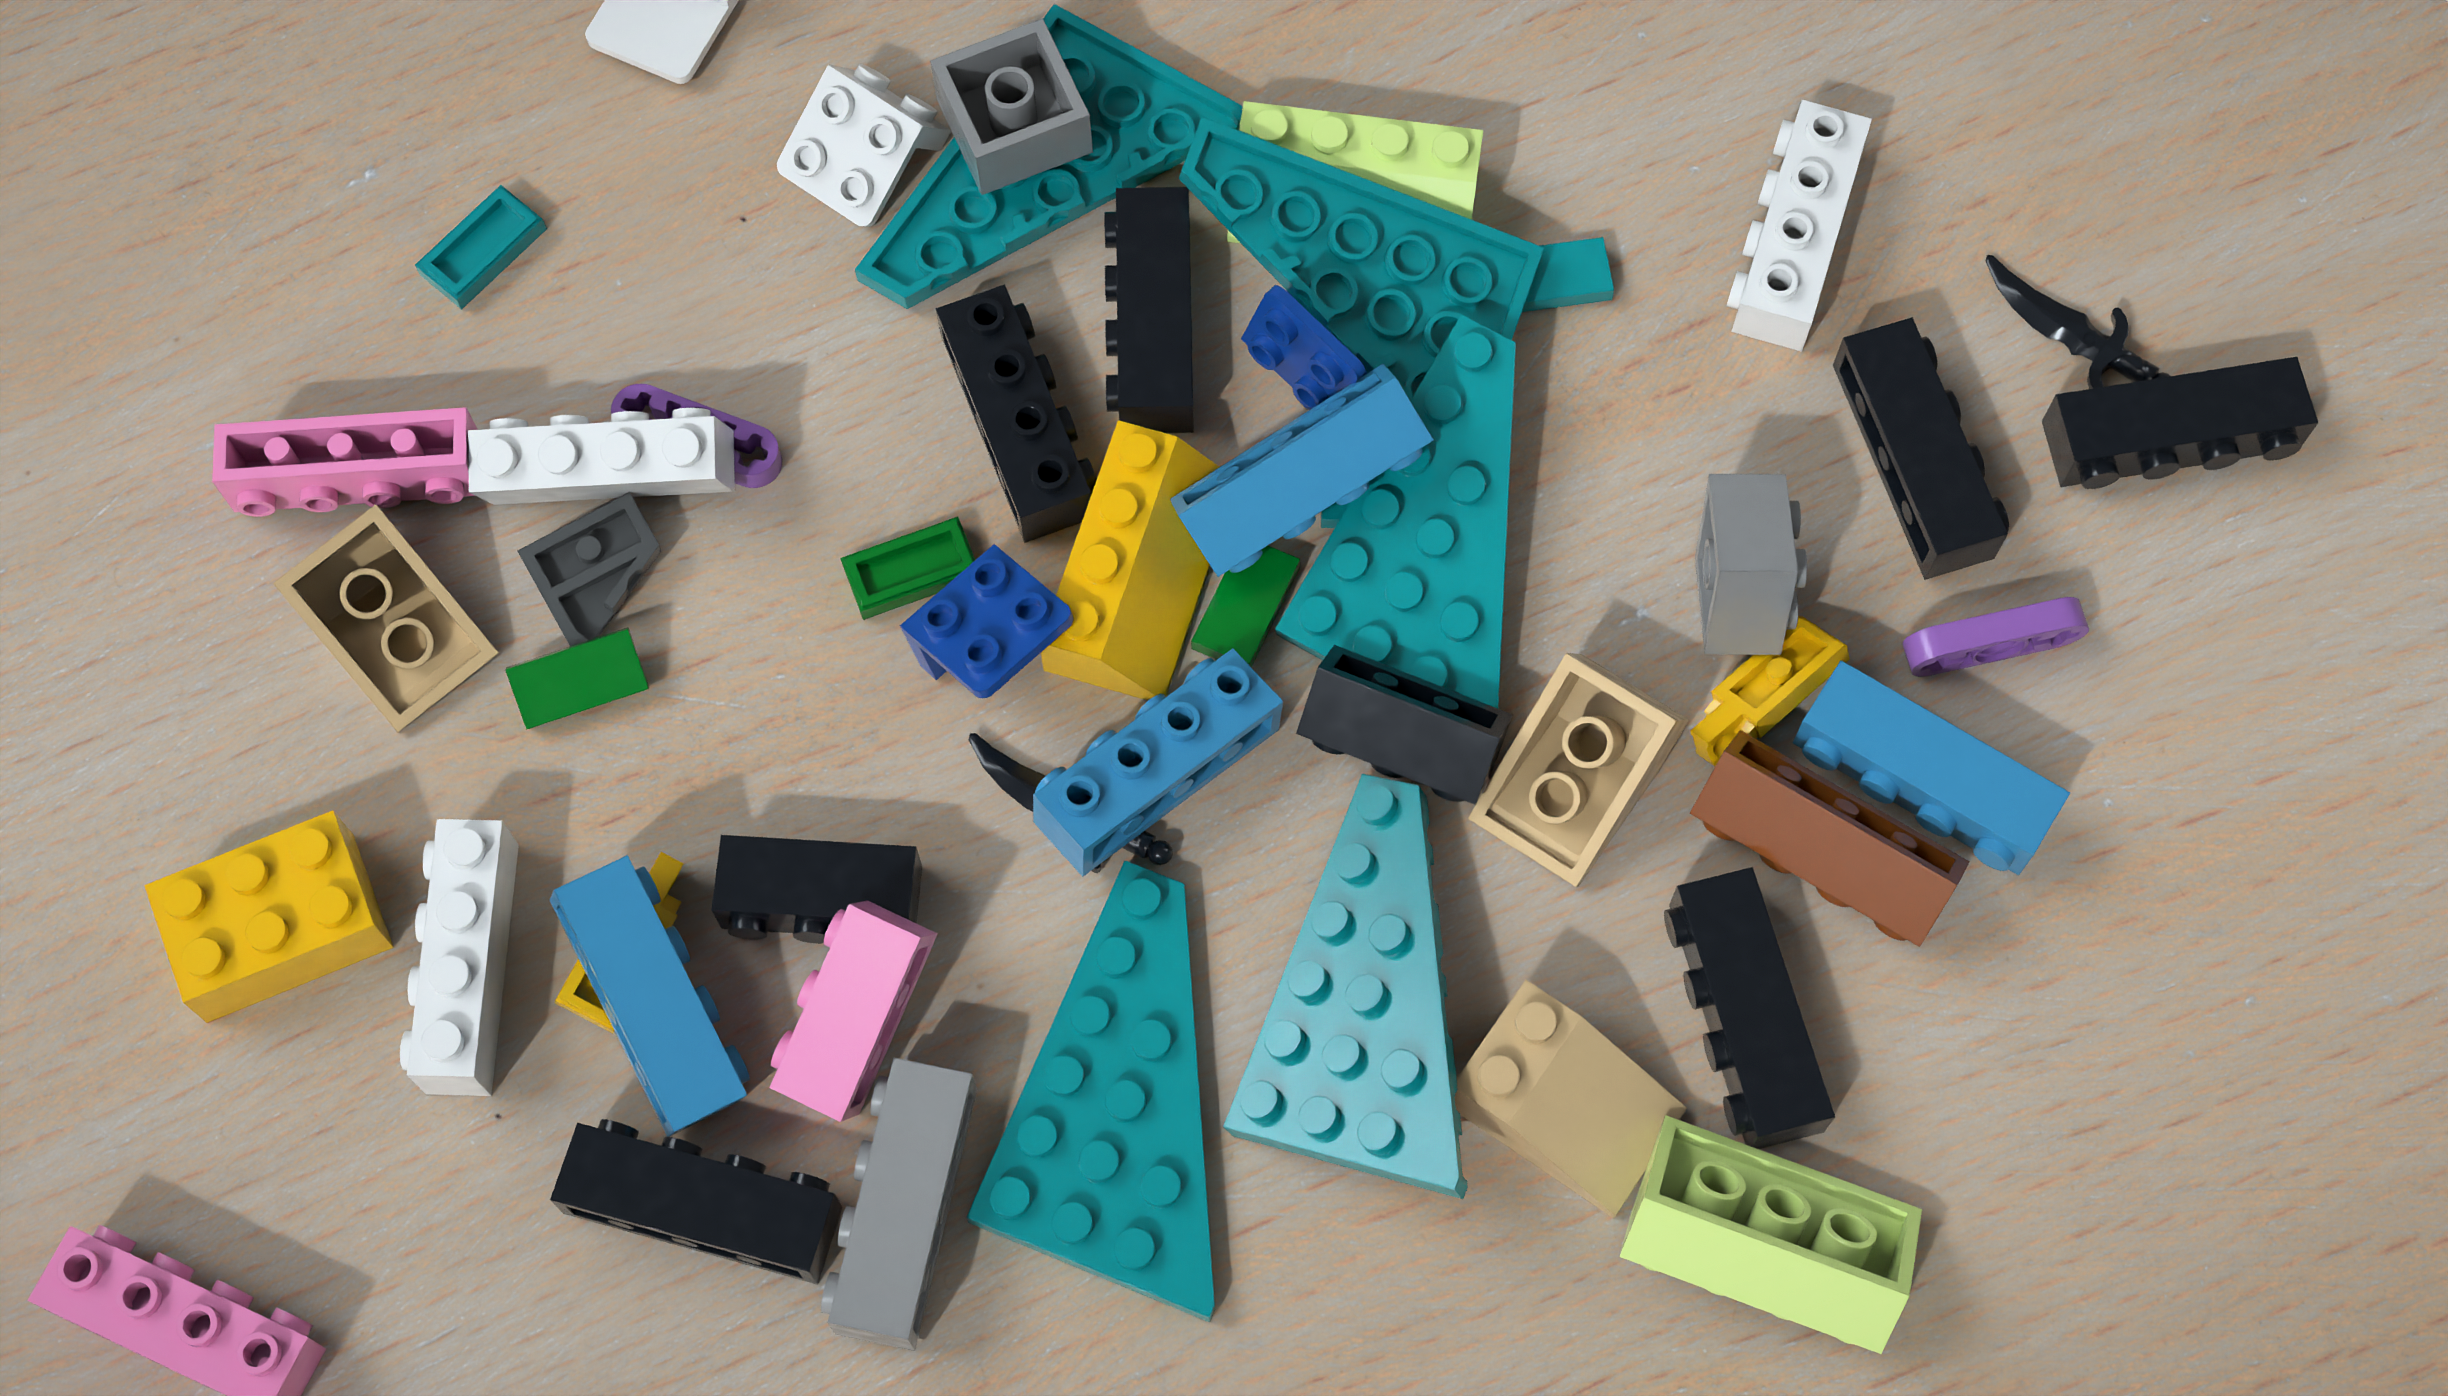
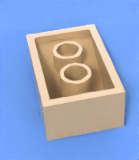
(386, 618)
(1577, 767)
(1565, 1098)

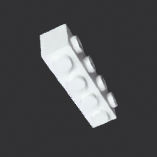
(1801, 224)
(601, 459)
(461, 959)

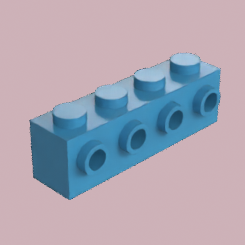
(1302, 471)
(1155, 760)
(1929, 769)
(649, 995)

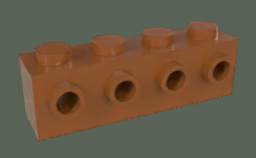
(1829, 839)

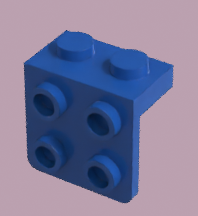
(1299, 349)
(986, 624)

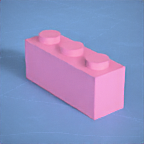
(851, 1009)

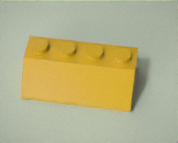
(1132, 568)

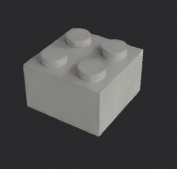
(1012, 106)
(1748, 564)

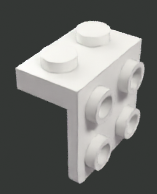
(659, 34)
(857, 141)

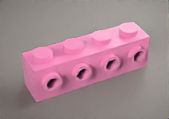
(343, 461)
(175, 1321)

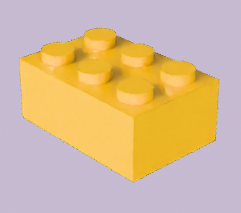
(268, 917)

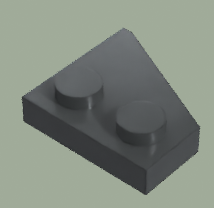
(592, 566)

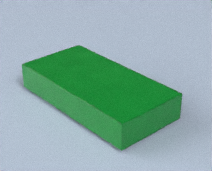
(907, 567)
(1246, 606)
(577, 678)

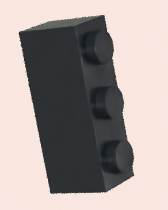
(1403, 725)
(804, 883)

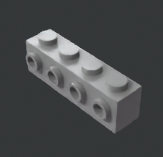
(901, 1204)

